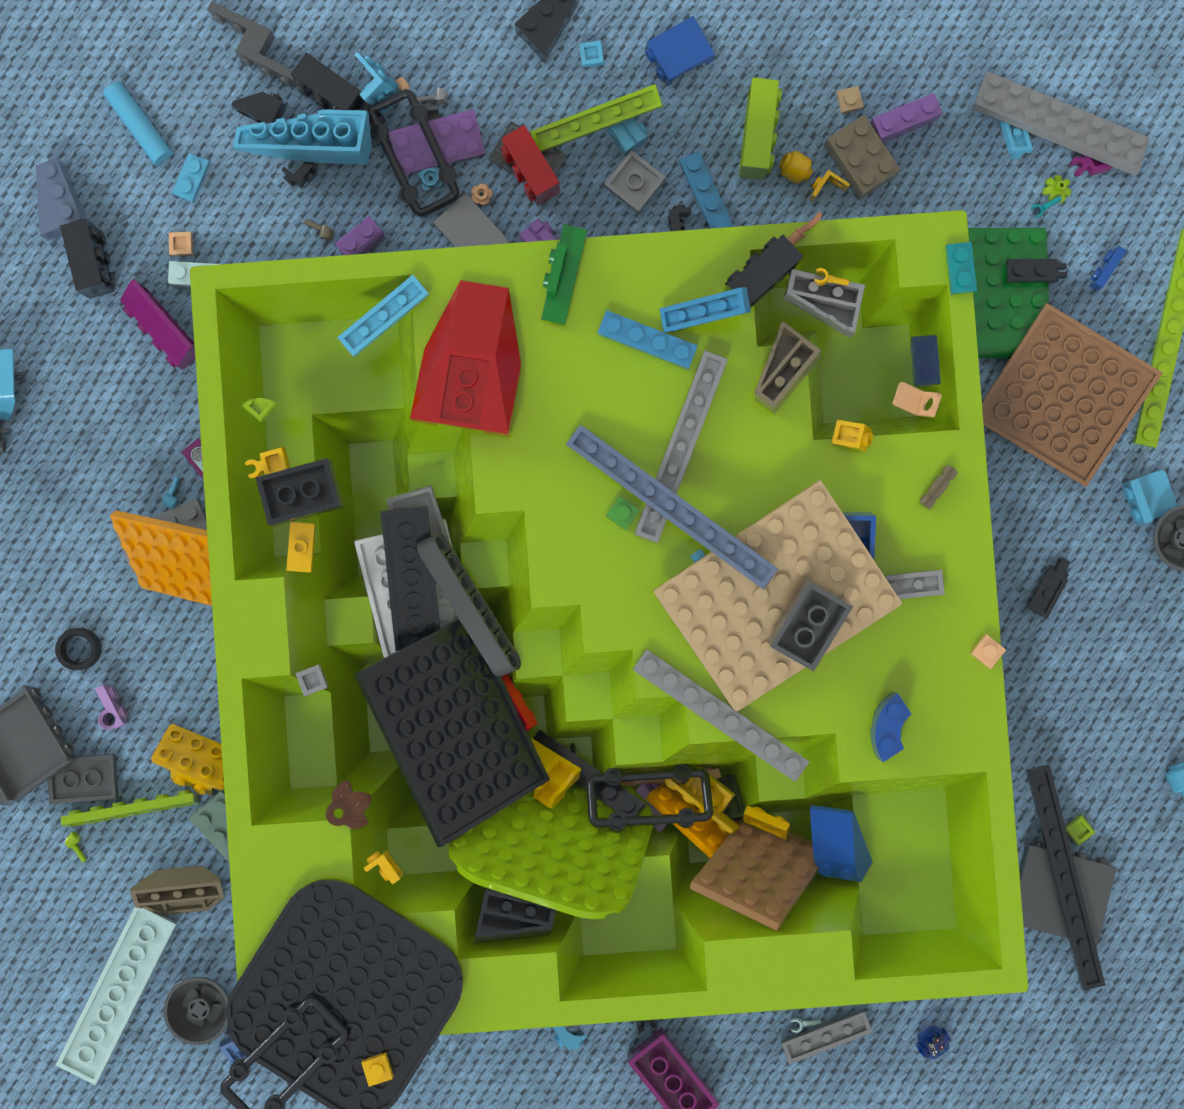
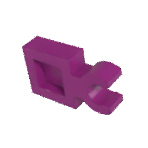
(1089, 164)

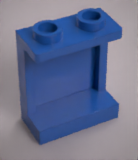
(679, 50)

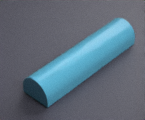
(137, 122)

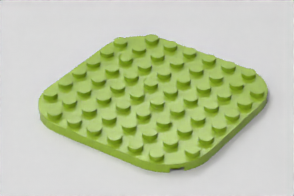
(555, 855)

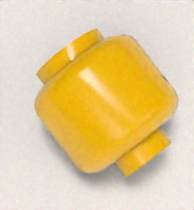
(796, 167)

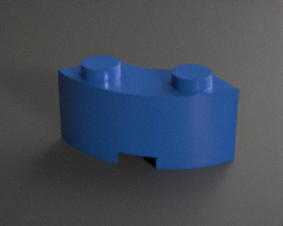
(887, 726)

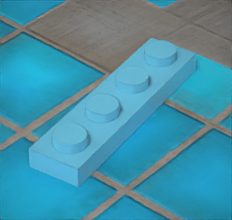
(383, 316)

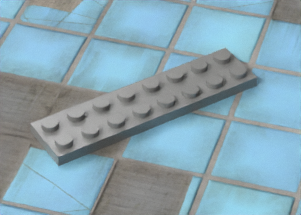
(1061, 123)

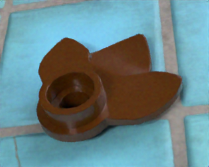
(352, 805)

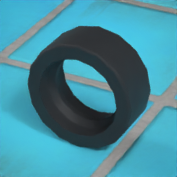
(60, 649)

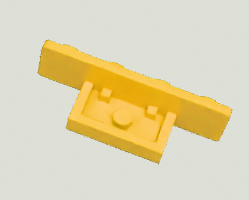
(721, 798)

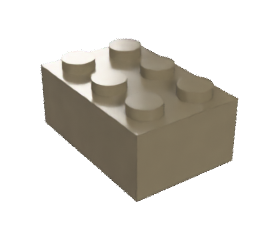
(861, 157)

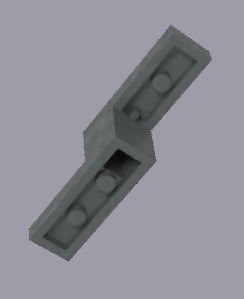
(254, 43)

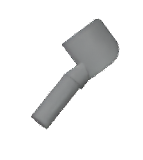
(439, 97)

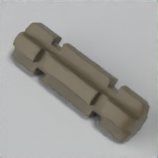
(938, 487)

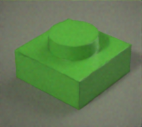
(622, 513)

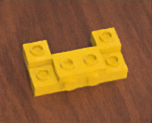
(561, 774)

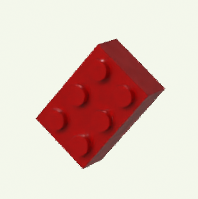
(529, 166)

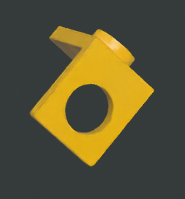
(831, 177)

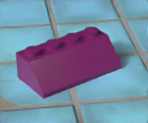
(159, 324)

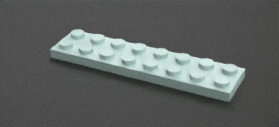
(116, 994)

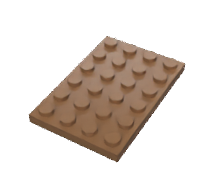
(758, 874)

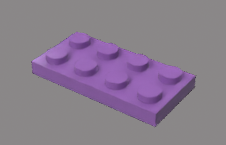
(455, 134)

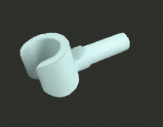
(803, 1023)

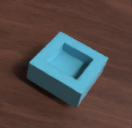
(591, 54)

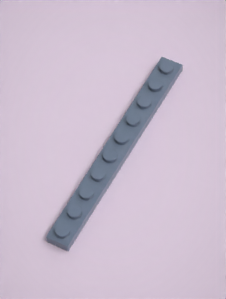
(672, 507)

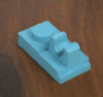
(1016, 140)

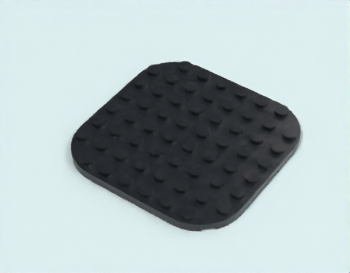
(369, 969)

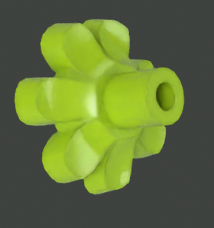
(1056, 188)

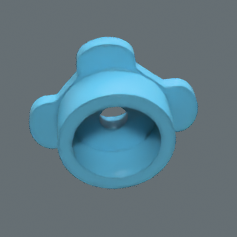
(430, 172)

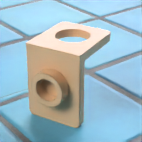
(914, 400)

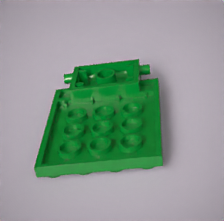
(1003, 308)

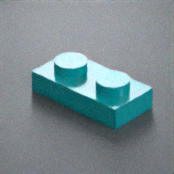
(961, 268)

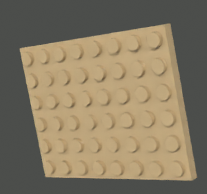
(732, 617)

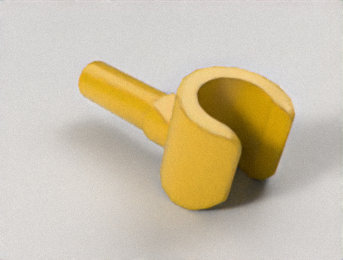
(830, 279)

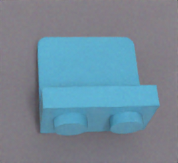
(1149, 496)

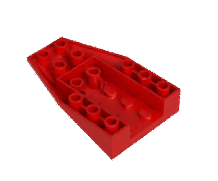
(471, 363)

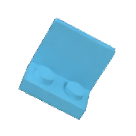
(380, 86)

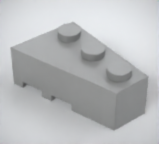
(831, 303)

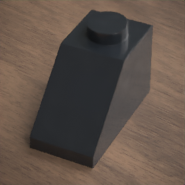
(260, 107)

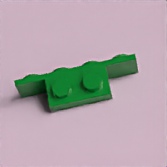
(563, 274)

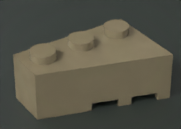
(786, 367)

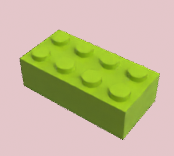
(758, 128)

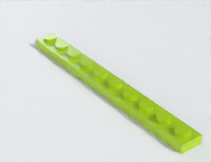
(1164, 354)

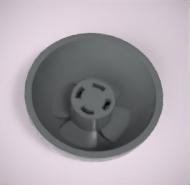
(1165, 540)
(187, 1016)

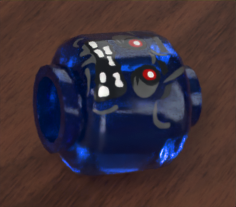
(933, 1042)

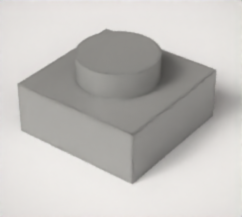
(312, 680)

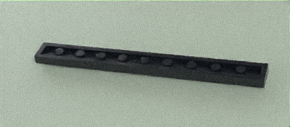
(1065, 877)

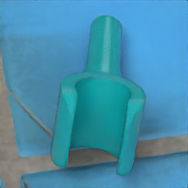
(1045, 206)

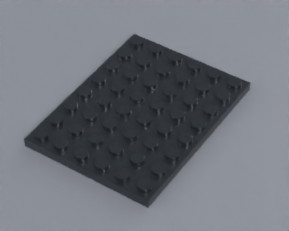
(452, 731)

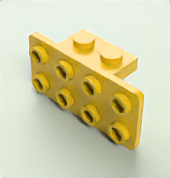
(191, 760)

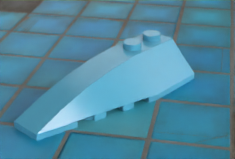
(318, 138)

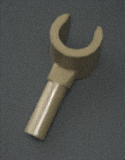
(325, 231)

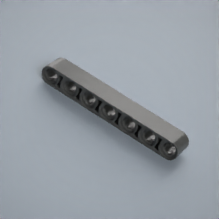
(469, 604)

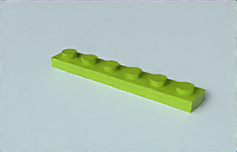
(597, 118)
(121, 810)

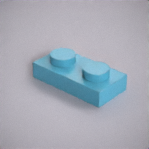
(191, 178)

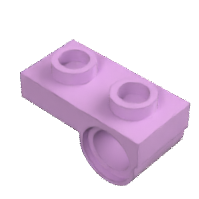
(108, 697)

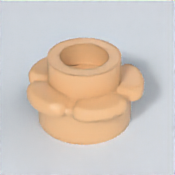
(483, 200)

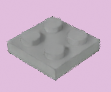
(634, 181)

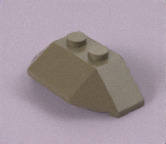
(178, 890)

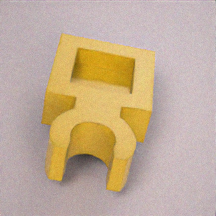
(271, 462)

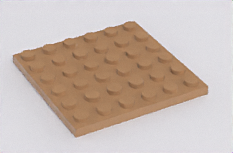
(1067, 394)

